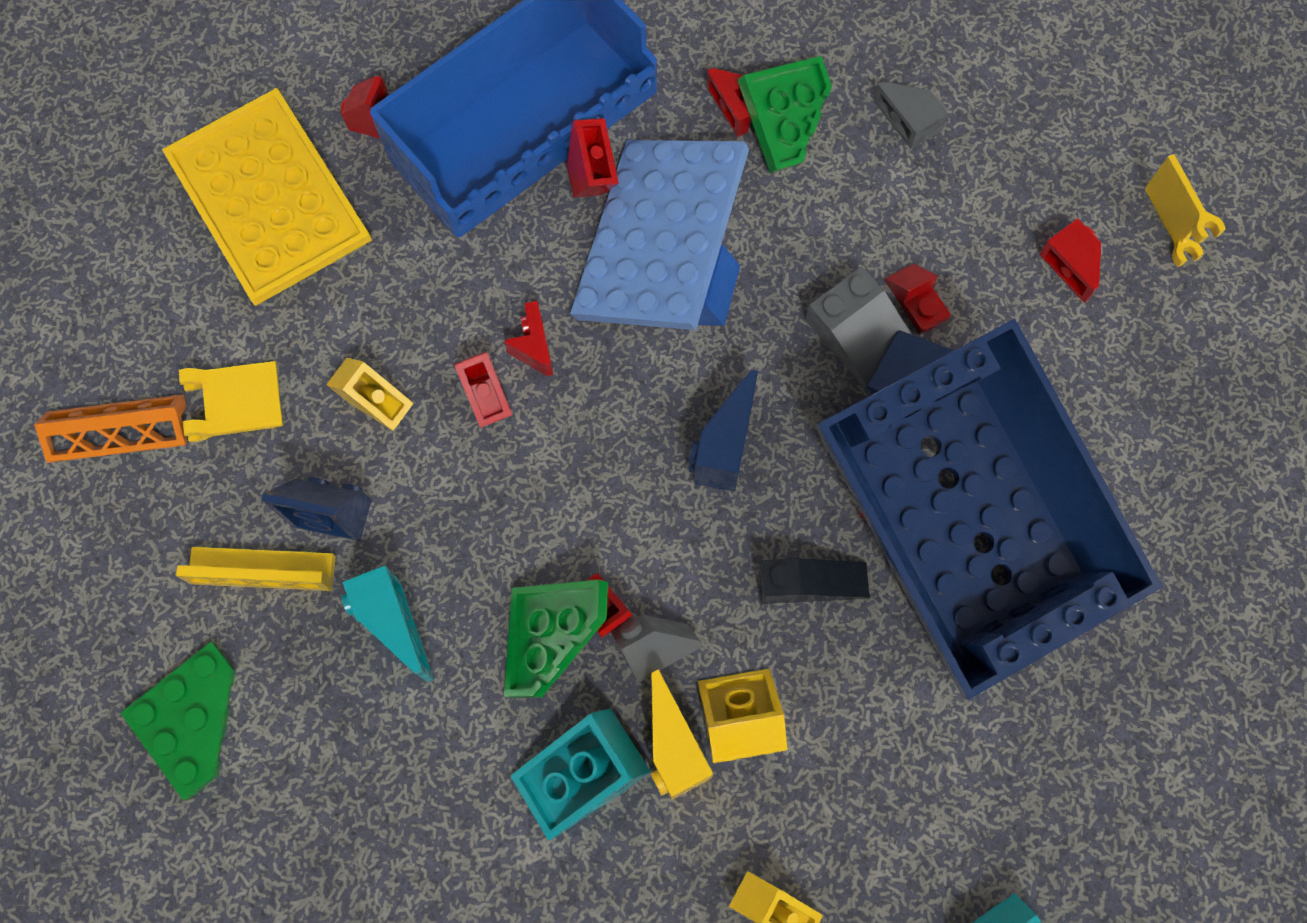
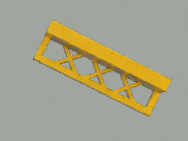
(259, 568)

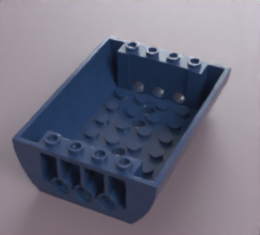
(1017, 481)

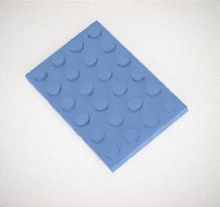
(661, 233)

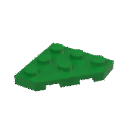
(786, 108)
(548, 631)
(186, 720)

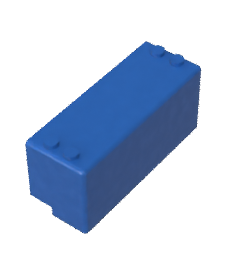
(506, 102)

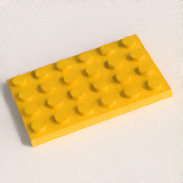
(266, 196)

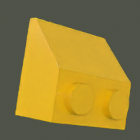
(742, 715)

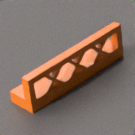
(107, 416)

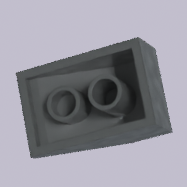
(856, 323)

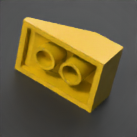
(675, 751)

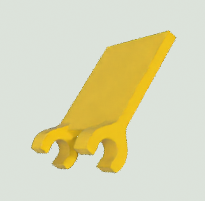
(1181, 210)
(234, 399)

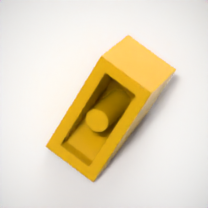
(369, 393)
(769, 904)

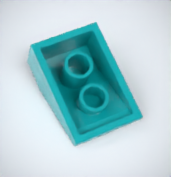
(382, 607)
(579, 773)

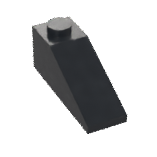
(812, 580)

